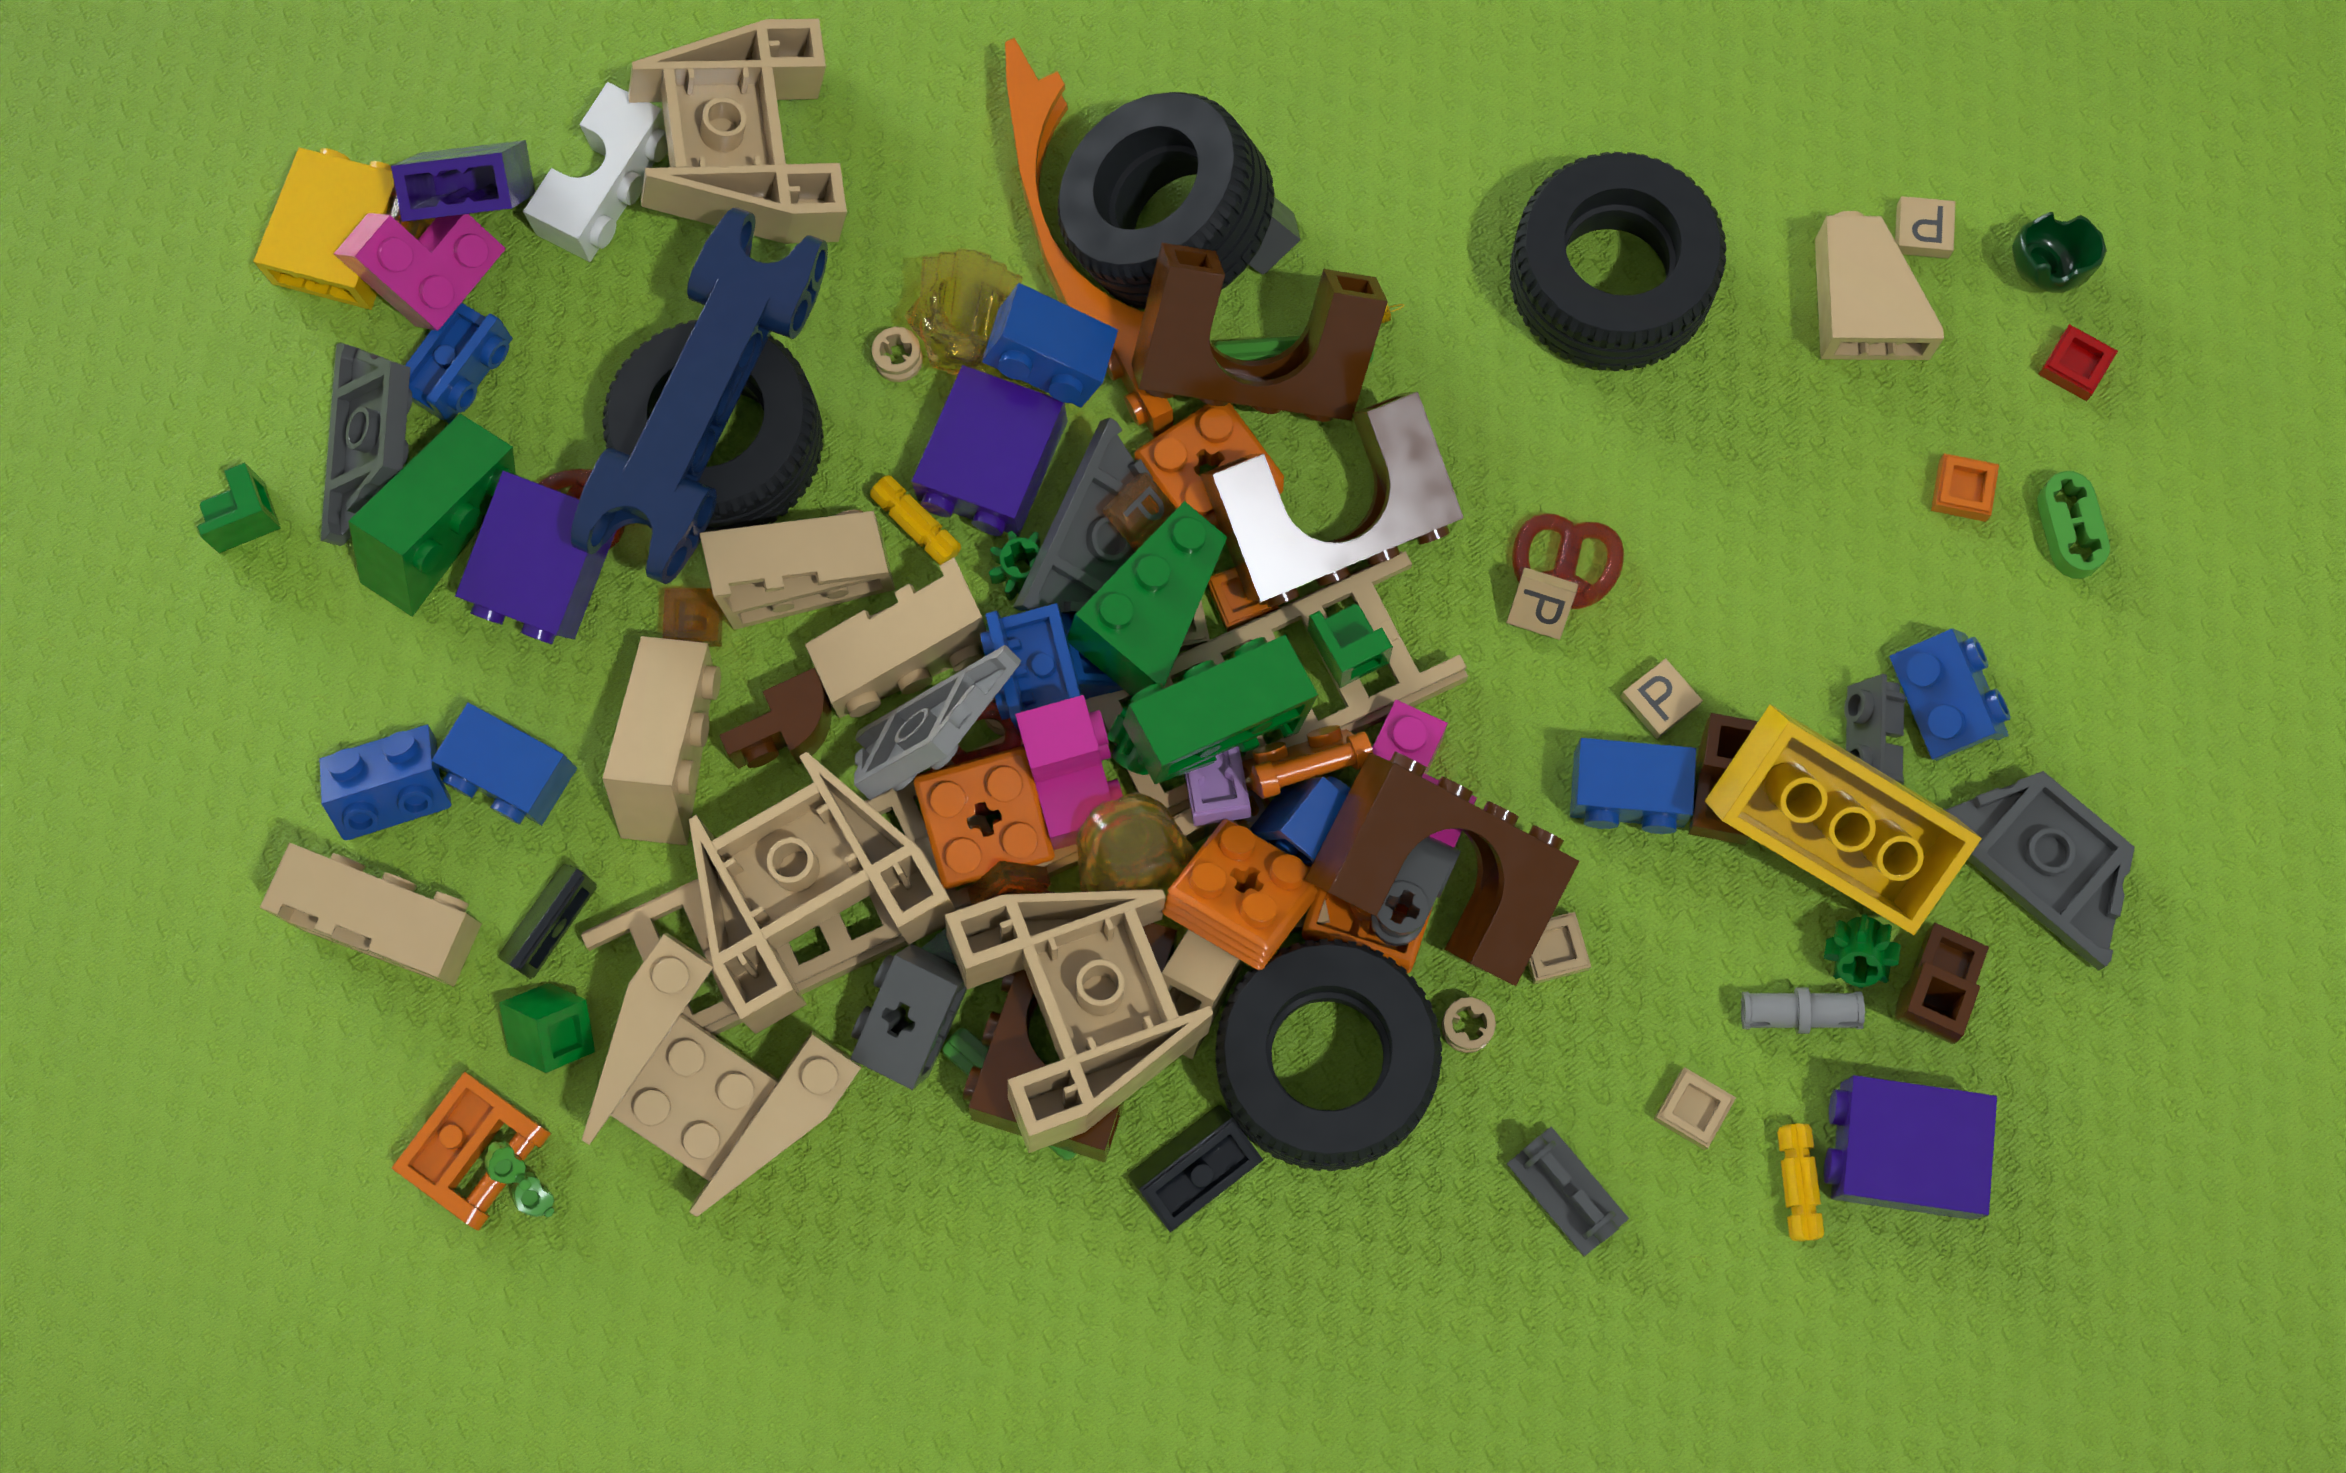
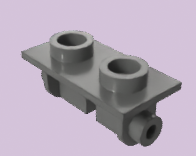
(1872, 713)
(1567, 1191)

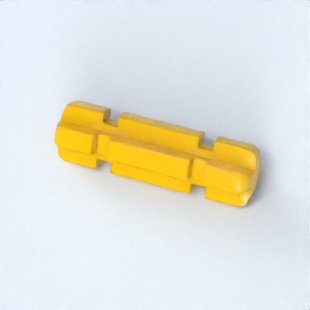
(915, 520)
(1800, 1182)

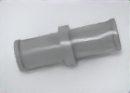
(1802, 1010)

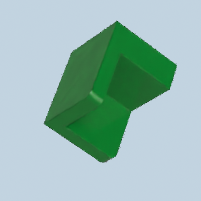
(239, 512)
(1349, 644)
(547, 1027)

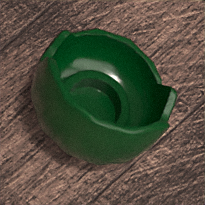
(2058, 253)

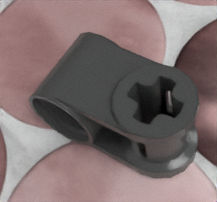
(1417, 888)

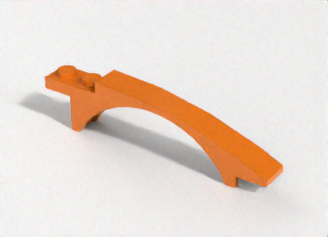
(1035, 114)

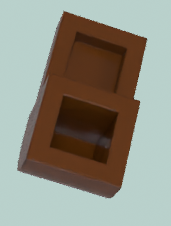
(797, 720)
(1718, 747)
(1942, 984)

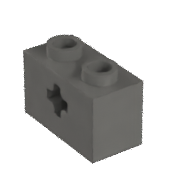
(933, 993)

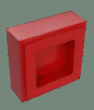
(2078, 362)

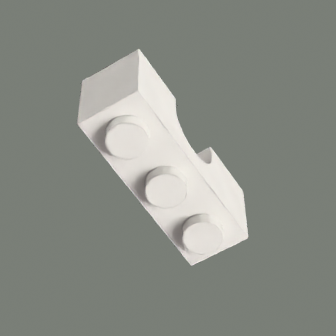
(584, 210)

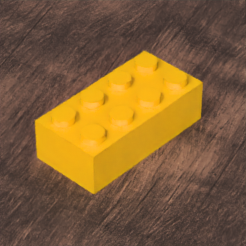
(1842, 820)

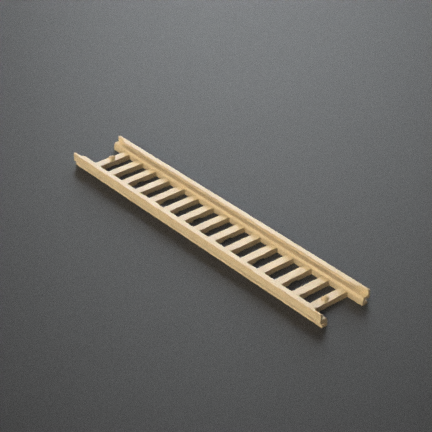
(850, 954)

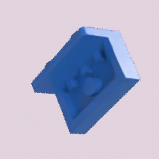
(455, 361)
(1046, 662)
(1950, 693)
(382, 783)

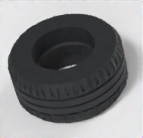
(1135, 156)
(1632, 197)
(776, 464)
(1346, 976)

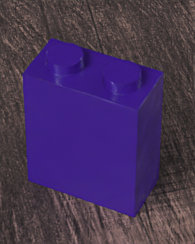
(463, 180)
(989, 452)
(528, 564)
(1911, 1147)

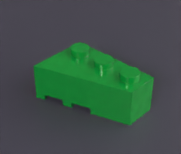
(428, 513)
(1147, 606)
(1220, 708)

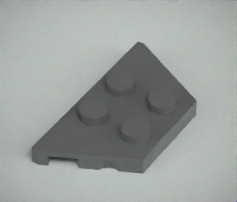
(364, 435)
(1082, 542)
(2052, 860)

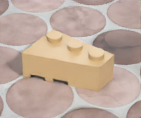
(795, 566)
(900, 645)
(661, 740)
(372, 913)

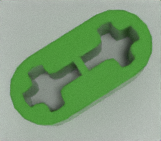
(2085, 521)

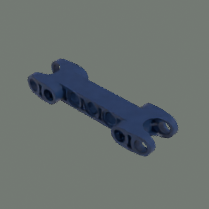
(663, 473)

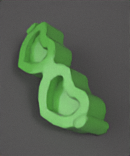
(526, 1189)

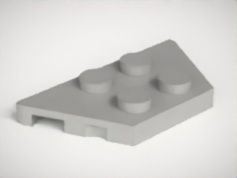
(928, 726)

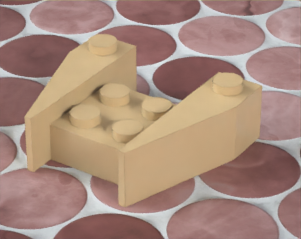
(728, 130)
(795, 872)
(1095, 994)
(698, 1092)

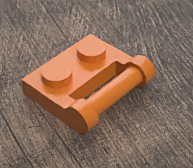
(1324, 752)
(455, 1140)

